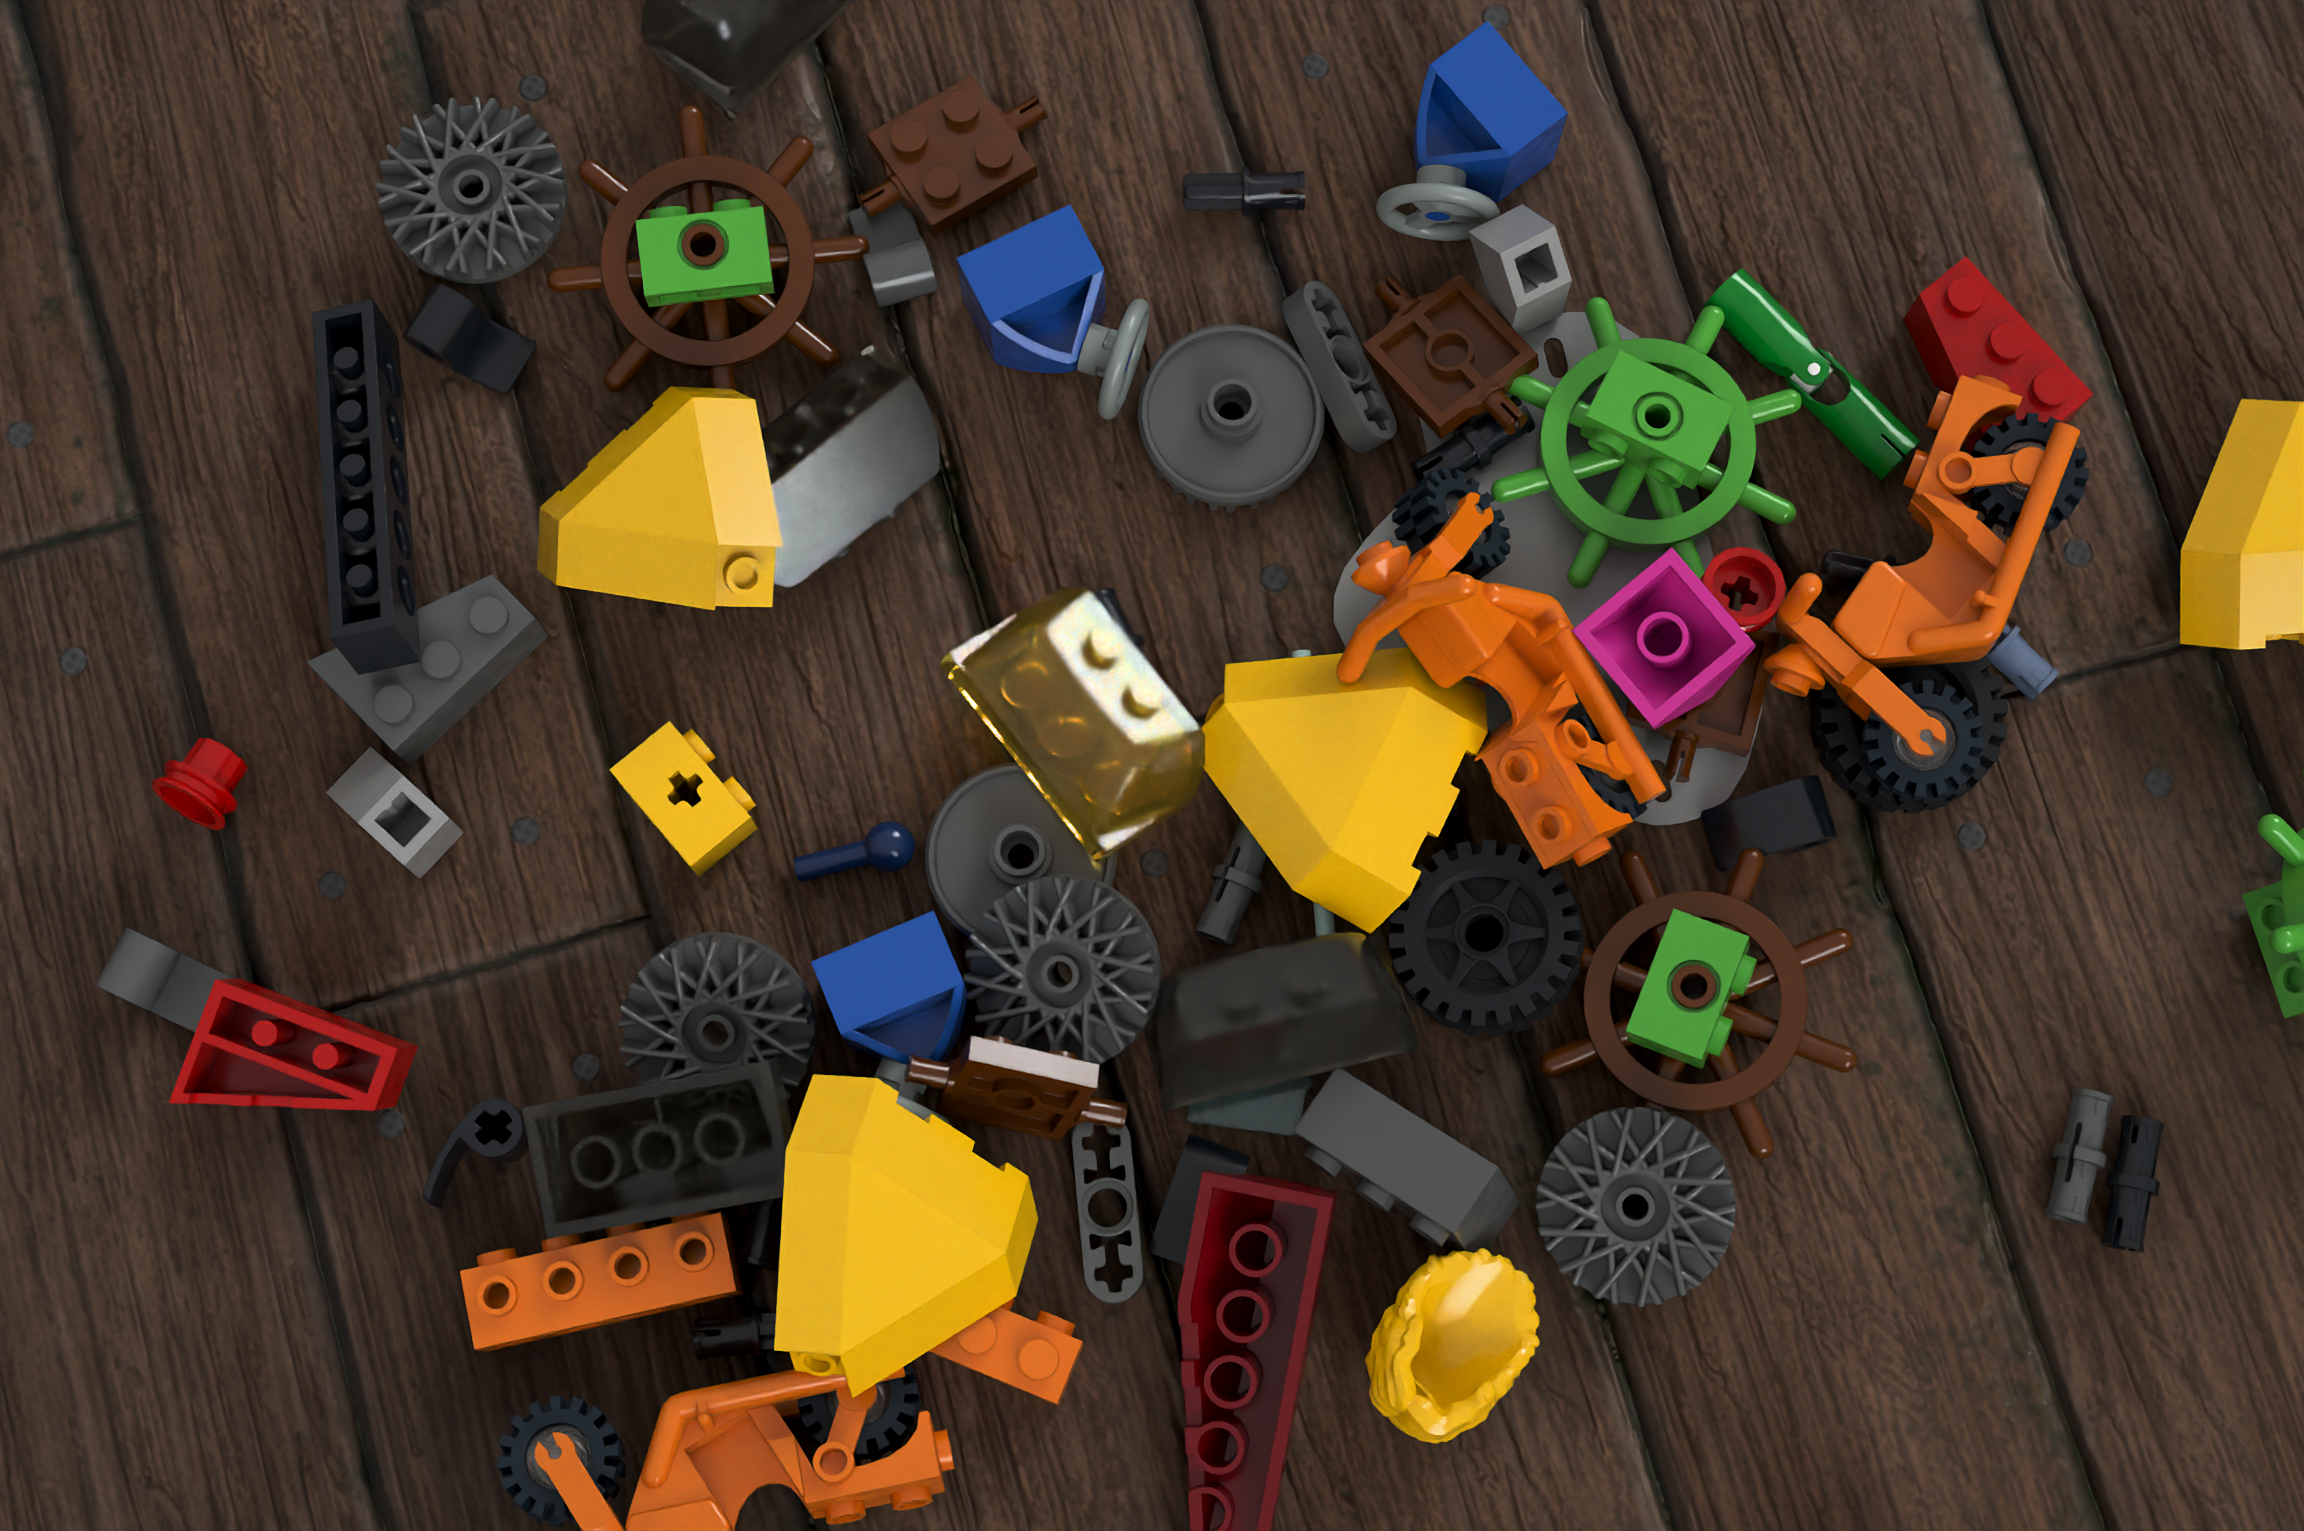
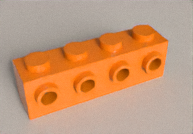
(599, 1281)
(1018, 1351)

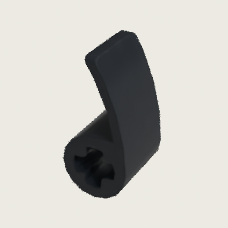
(461, 338)
(1773, 820)
(473, 1132)
(1177, 1215)

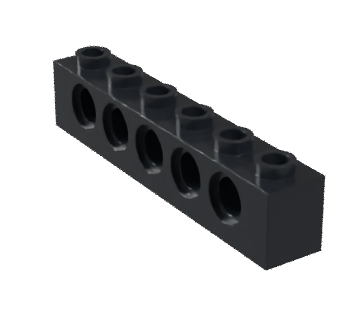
(365, 488)

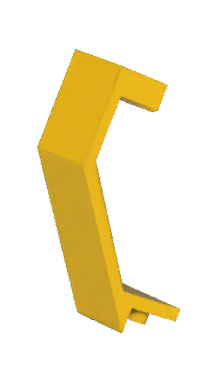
(671, 508)
(2248, 535)
(1342, 773)
(889, 1233)

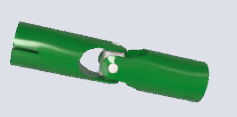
(1785, 349)

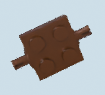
(952, 156)
(1450, 355)
(1726, 719)
(1017, 1088)

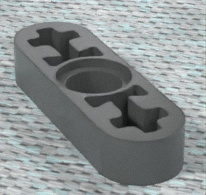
(1350, 393)
(1128, 1255)

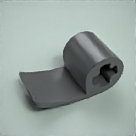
(897, 256)
(158, 979)

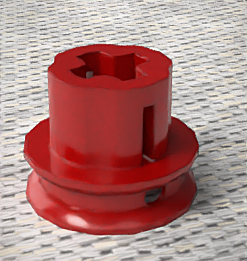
(1751, 575)
(202, 783)

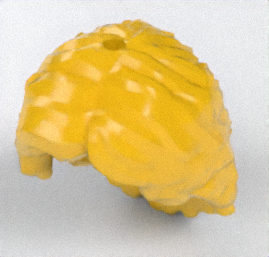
(1452, 1344)

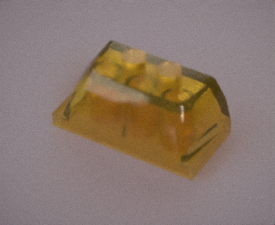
(1083, 717)

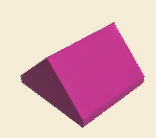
(1665, 640)

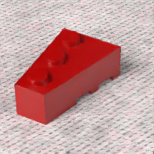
(1972, 330)
(287, 1053)

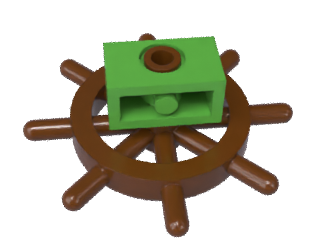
(707, 258)
(1688, 998)

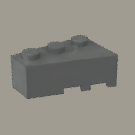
(465, 651)
(1405, 1164)

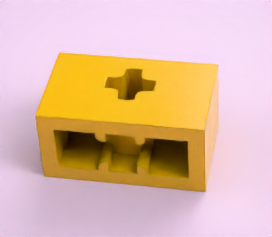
(699, 832)

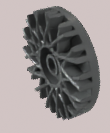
(468, 153)
(1224, 458)
(978, 832)
(1092, 932)
(723, 981)
(1645, 1155)

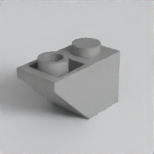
(1522, 267)
(395, 812)

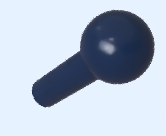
(886, 847)

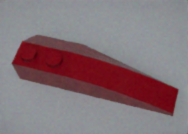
(1247, 1338)

